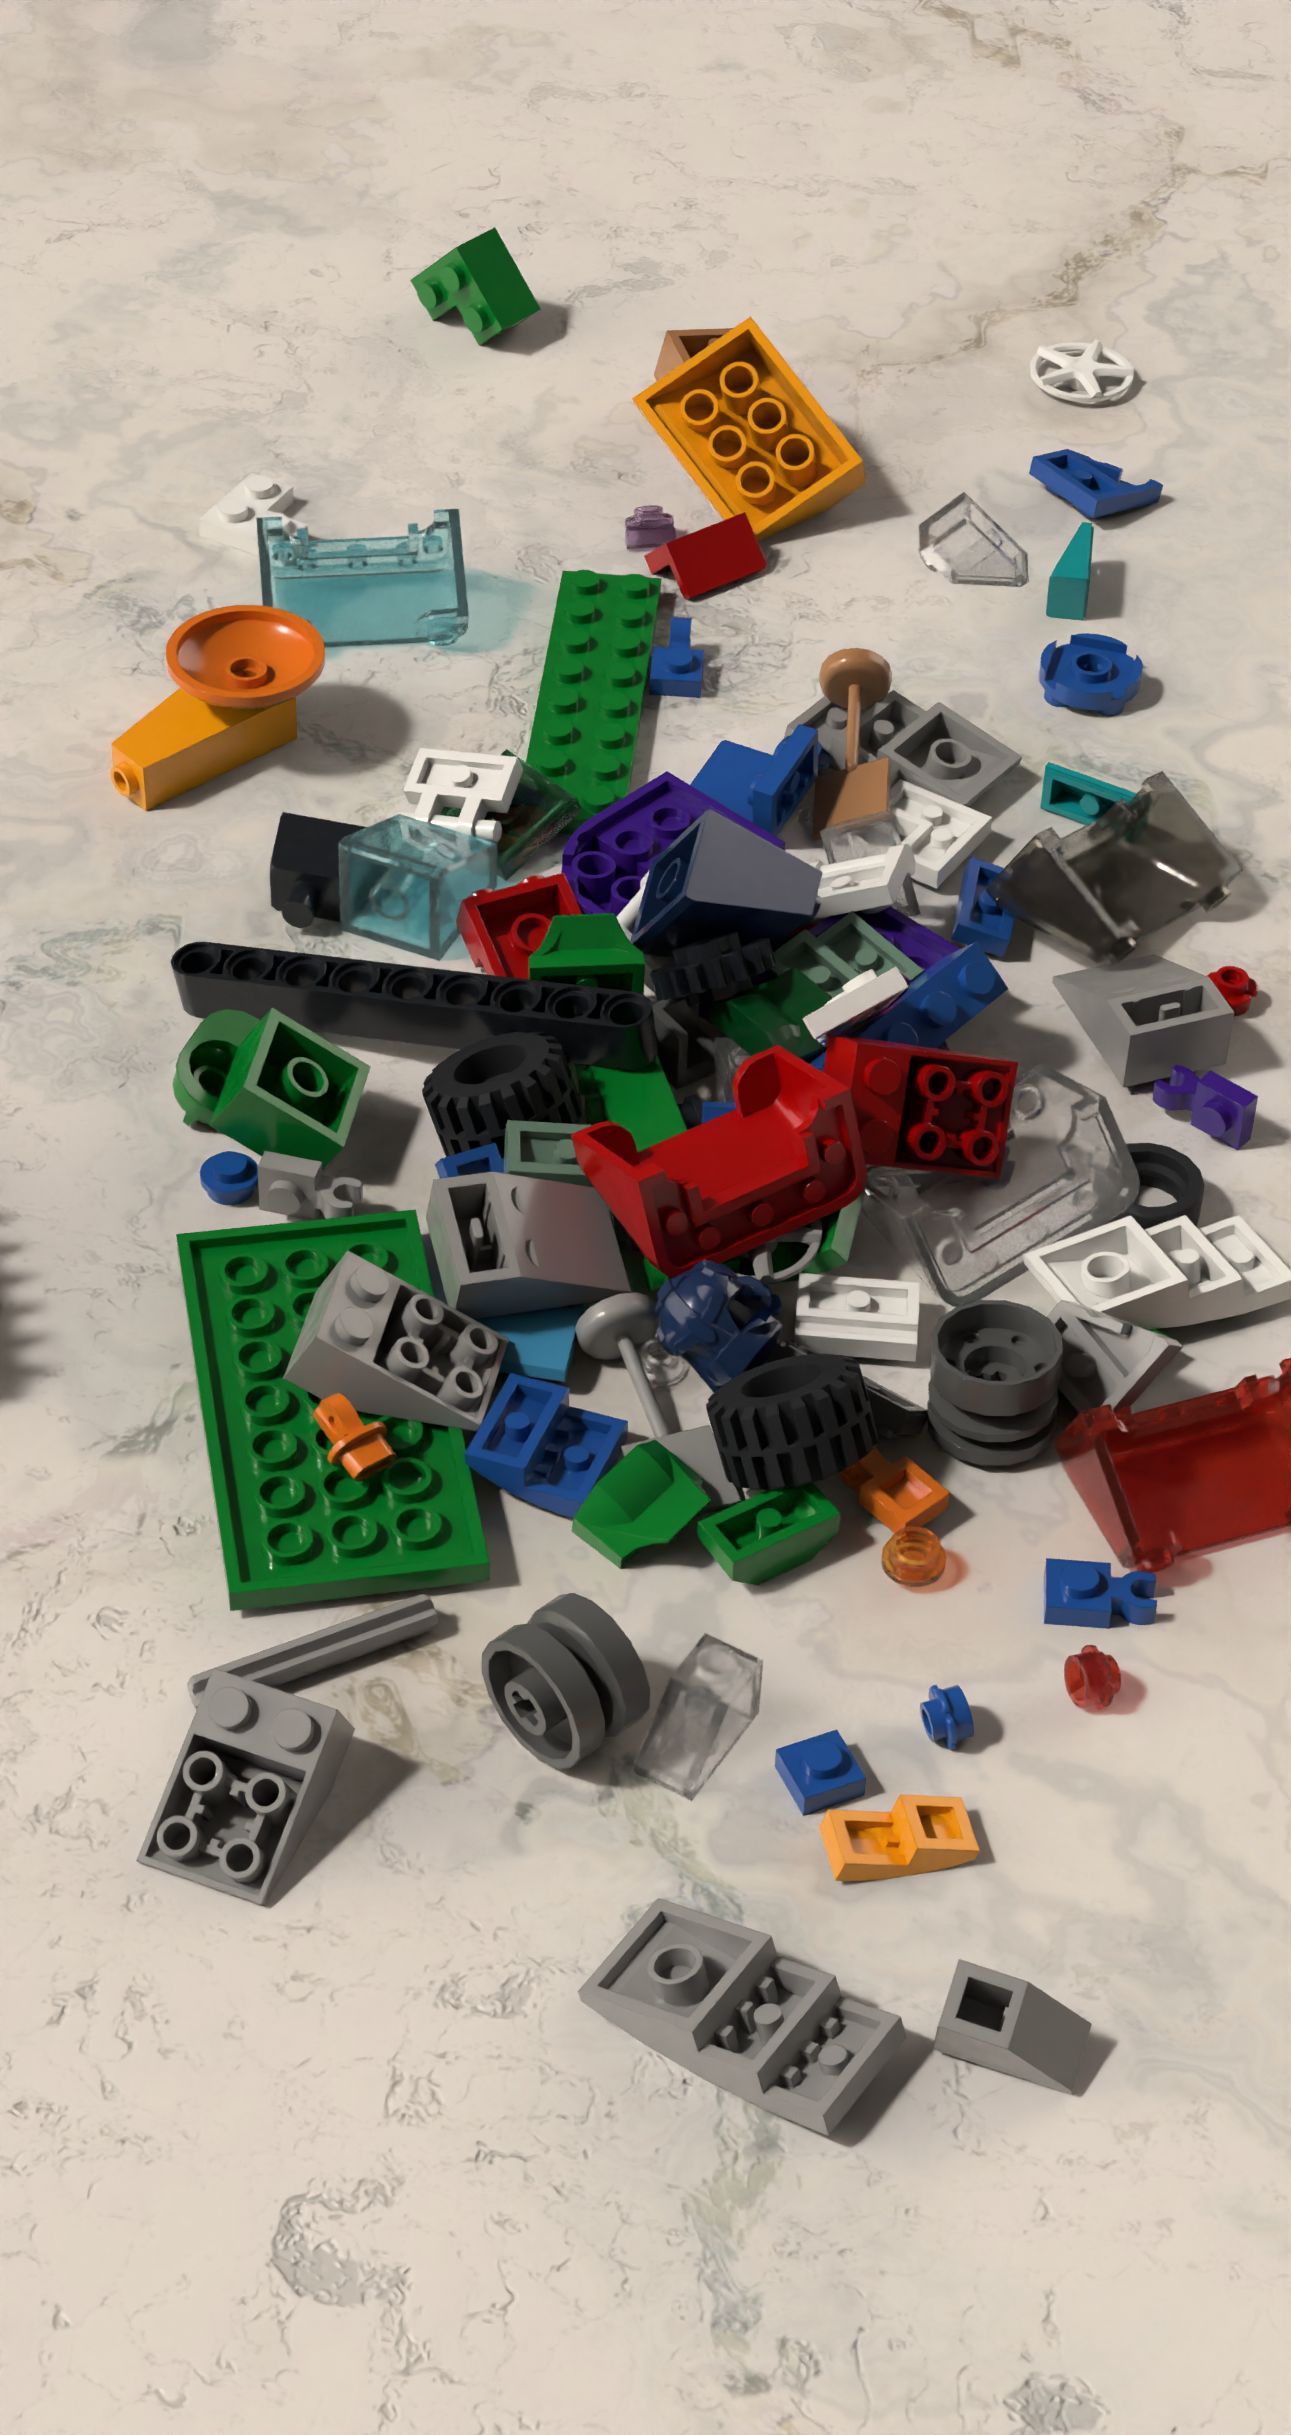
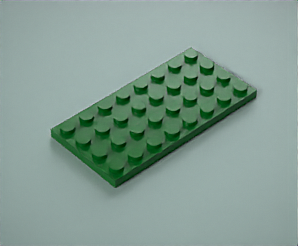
(282, 1510)

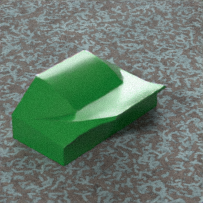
(588, 953)
(640, 1503)
(770, 1532)

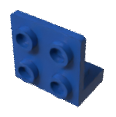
(762, 784)

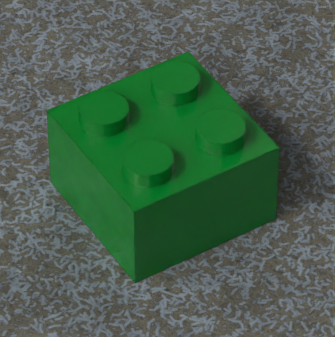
(290, 1092)

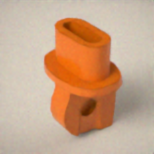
(356, 1446)

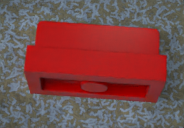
(710, 556)

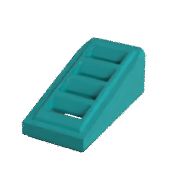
(1071, 577)

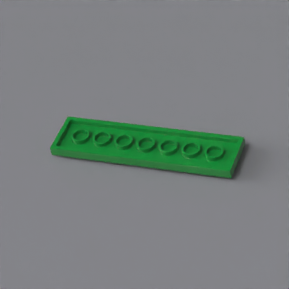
(594, 687)

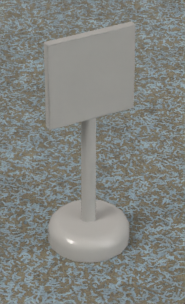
(611, 1332)

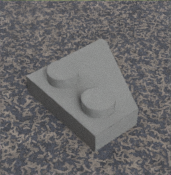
(1107, 1357)

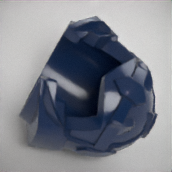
(706, 1321)

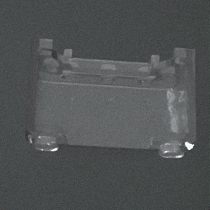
(1057, 1179)

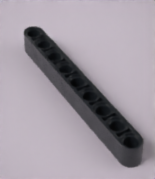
(415, 1002)

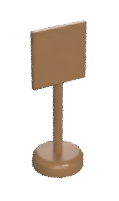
(853, 681)

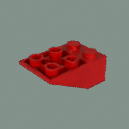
(926, 1104)

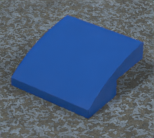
(544, 1446)

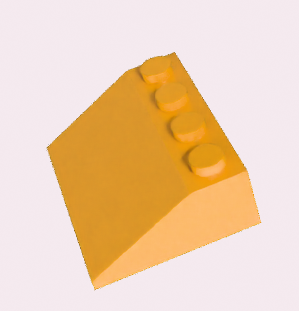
(752, 433)

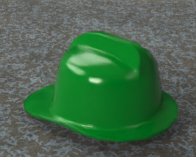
(207, 1061)

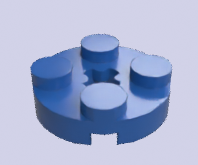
(1105, 690)

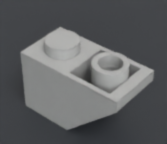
(1011, 2028)

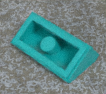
(1078, 795)

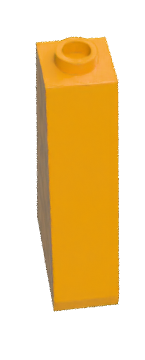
(192, 743)

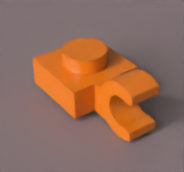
(896, 1492)

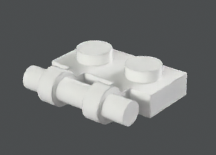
(465, 782)

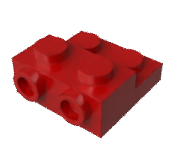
(511, 923)

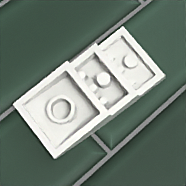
(1164, 1272)

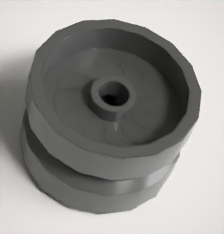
(565, 1680)

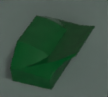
(772, 1015)

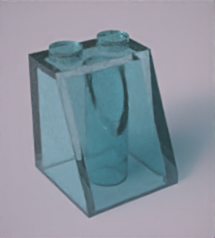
(408, 882)

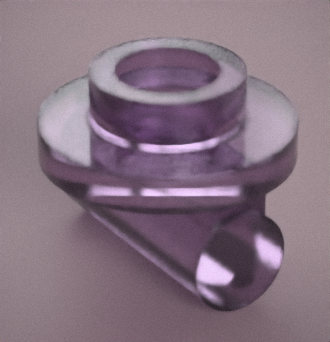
(649, 528)

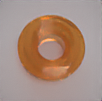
(913, 1557)

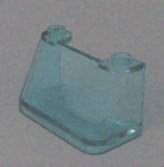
(369, 586)

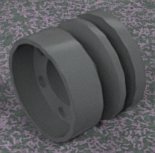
(994, 1382)

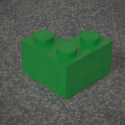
(480, 283)

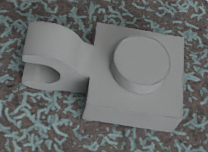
(300, 1190)

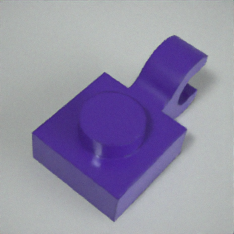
(1215, 1102)

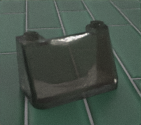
(1118, 874)

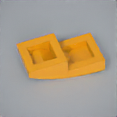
(912, 1839)

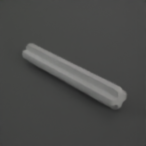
(328, 1646)

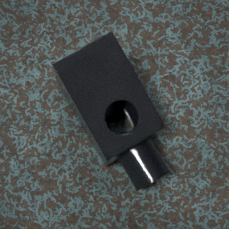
(307, 868)

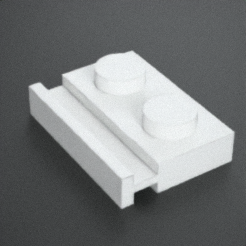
(858, 1316)

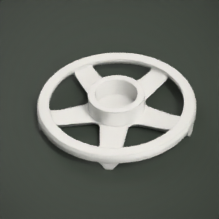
(1081, 372)

